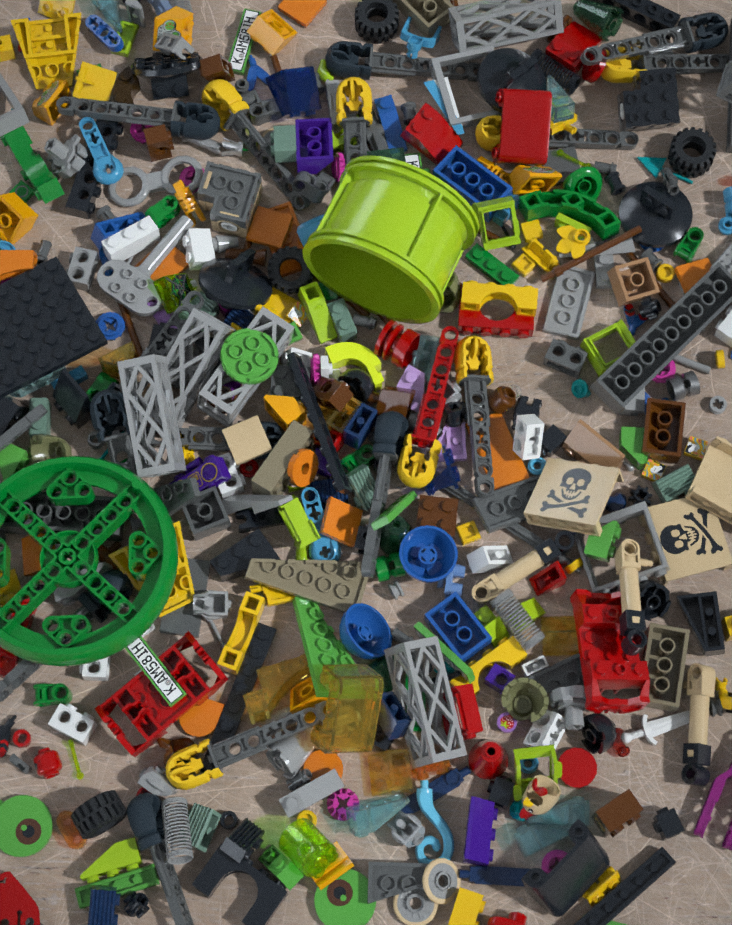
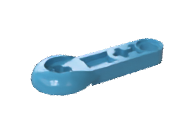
(101, 155)
(316, 546)

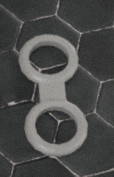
(156, 181)

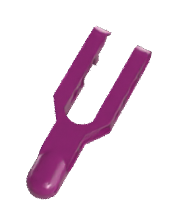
(711, 800)

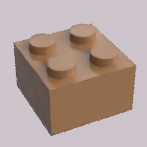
(633, 281)

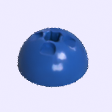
(428, 543)
(364, 632)

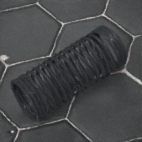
(574, 81)

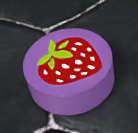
(506, 723)

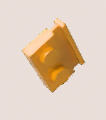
(335, 869)

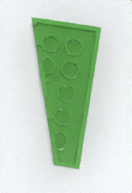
(318, 642)

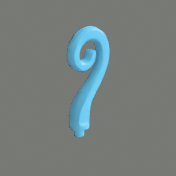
(426, 805)

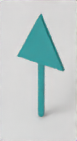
(655, 165)

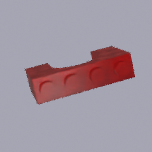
(476, 323)

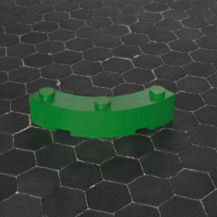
(32, 165)
(572, 204)

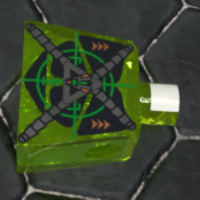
(173, 290)

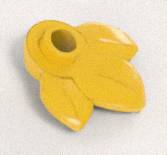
(570, 242)

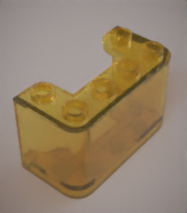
(350, 709)

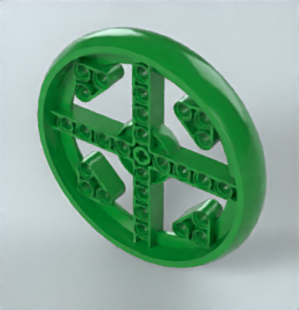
(158, 572)

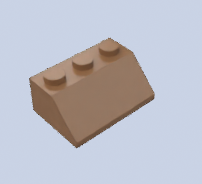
(591, 448)

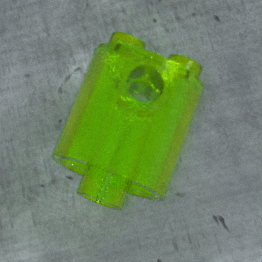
(307, 847)

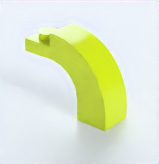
(358, 355)

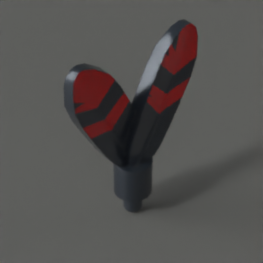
(5, 734)

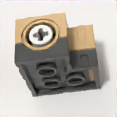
(230, 197)

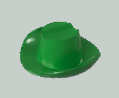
(584, 181)

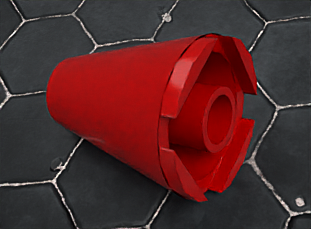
(486, 765)

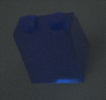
(295, 91)

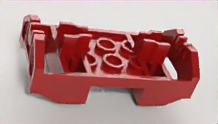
(601, 654)
(148, 708)

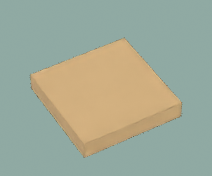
(247, 440)

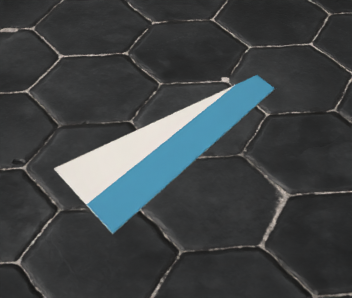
(434, 89)

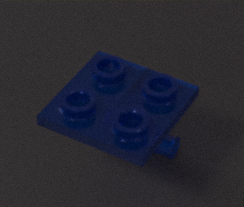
(448, 477)

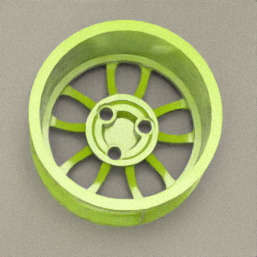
(391, 239)

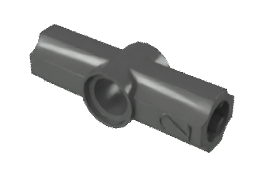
(375, 133)

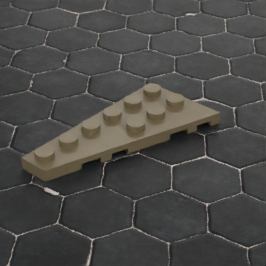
(319, 581)

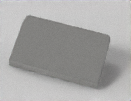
(135, 12)

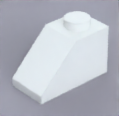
(489, 558)

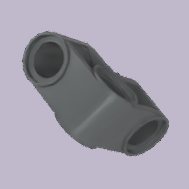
(267, 109)
(311, 186)

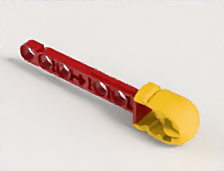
(424, 436)

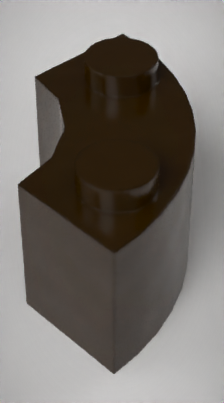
(125, 87)

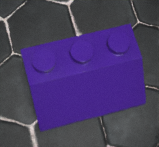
(313, 144)
(480, 832)

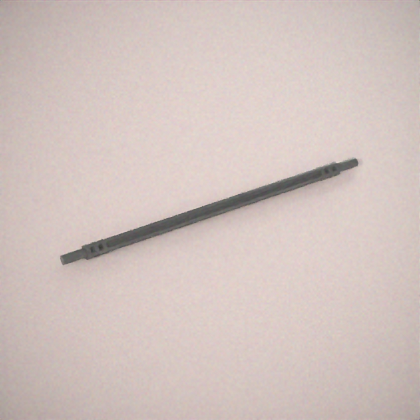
(516, 529)

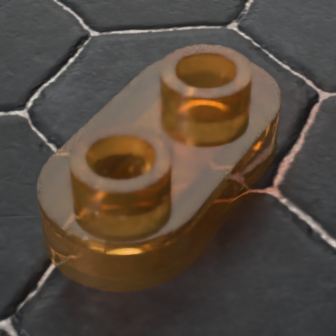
(423, 772)
(69, 832)

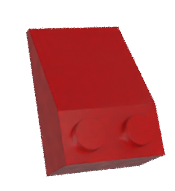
(569, 45)
(431, 134)

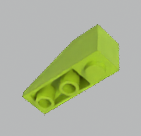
(317, 312)
(118, 857)

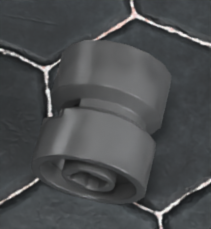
(681, 386)

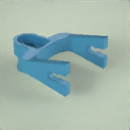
(415, 42)

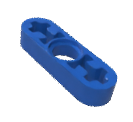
(103, 26)

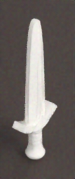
(656, 727)

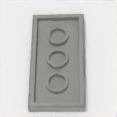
(569, 303)

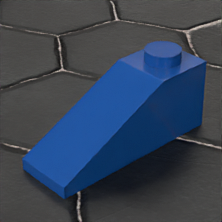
(388, 117)
(110, 227)

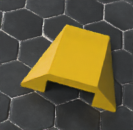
(49, 47)
(183, 587)

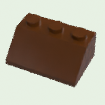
(663, 430)

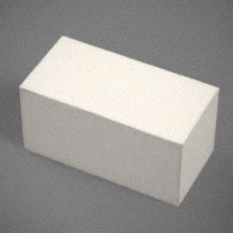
(534, 666)

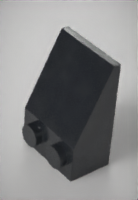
(71, 400)

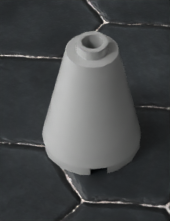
(291, 753)

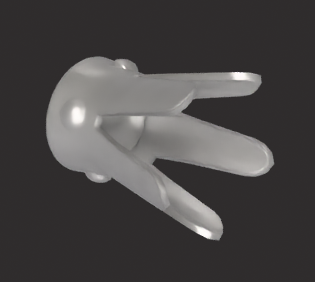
(236, 147)

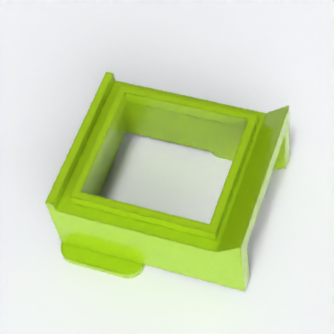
(493, 205)
(594, 356)
(297, 523)
(555, 766)

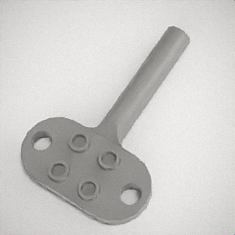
(133, 285)

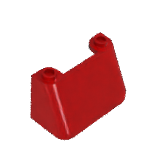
(523, 127)

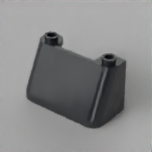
(571, 876)

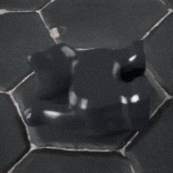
(523, 409)

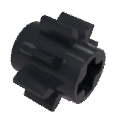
(650, 308)
(643, 494)
(136, 904)

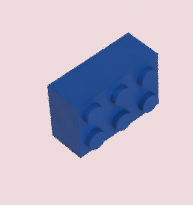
(457, 627)

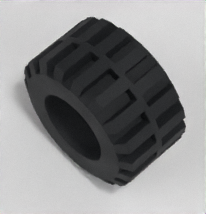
(372, 30)
(692, 165)
(274, 270)
(99, 814)

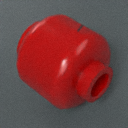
(47, 763)

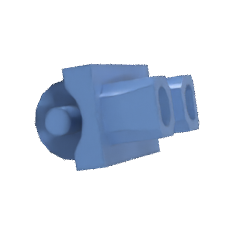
(450, 587)

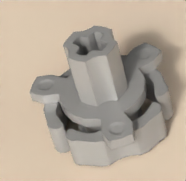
(64, 156)
(571, 703)

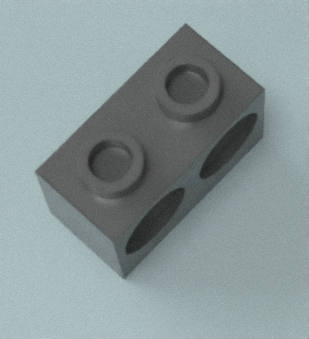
(563, 362)

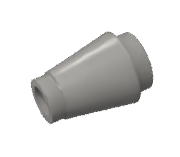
(221, 243)

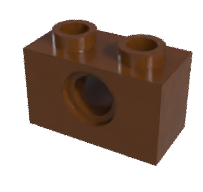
(216, 68)
(159, 142)
(332, 393)

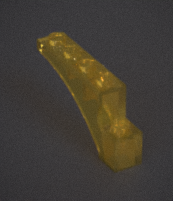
(275, 684)

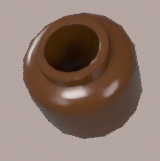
(501, 399)

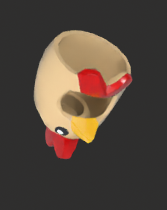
(539, 796)

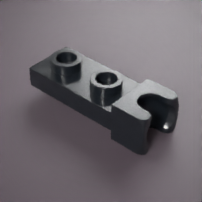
(260, 520)

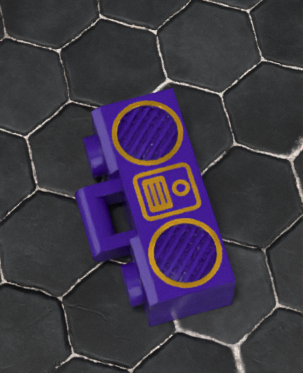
(208, 474)

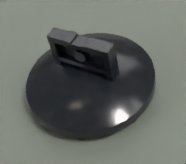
(509, 70)
(167, 75)
(660, 215)
(235, 282)

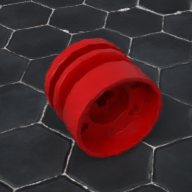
(397, 343)

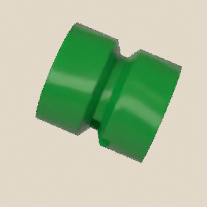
(382, 568)

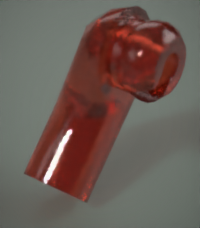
(618, 746)

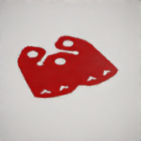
(15, 898)

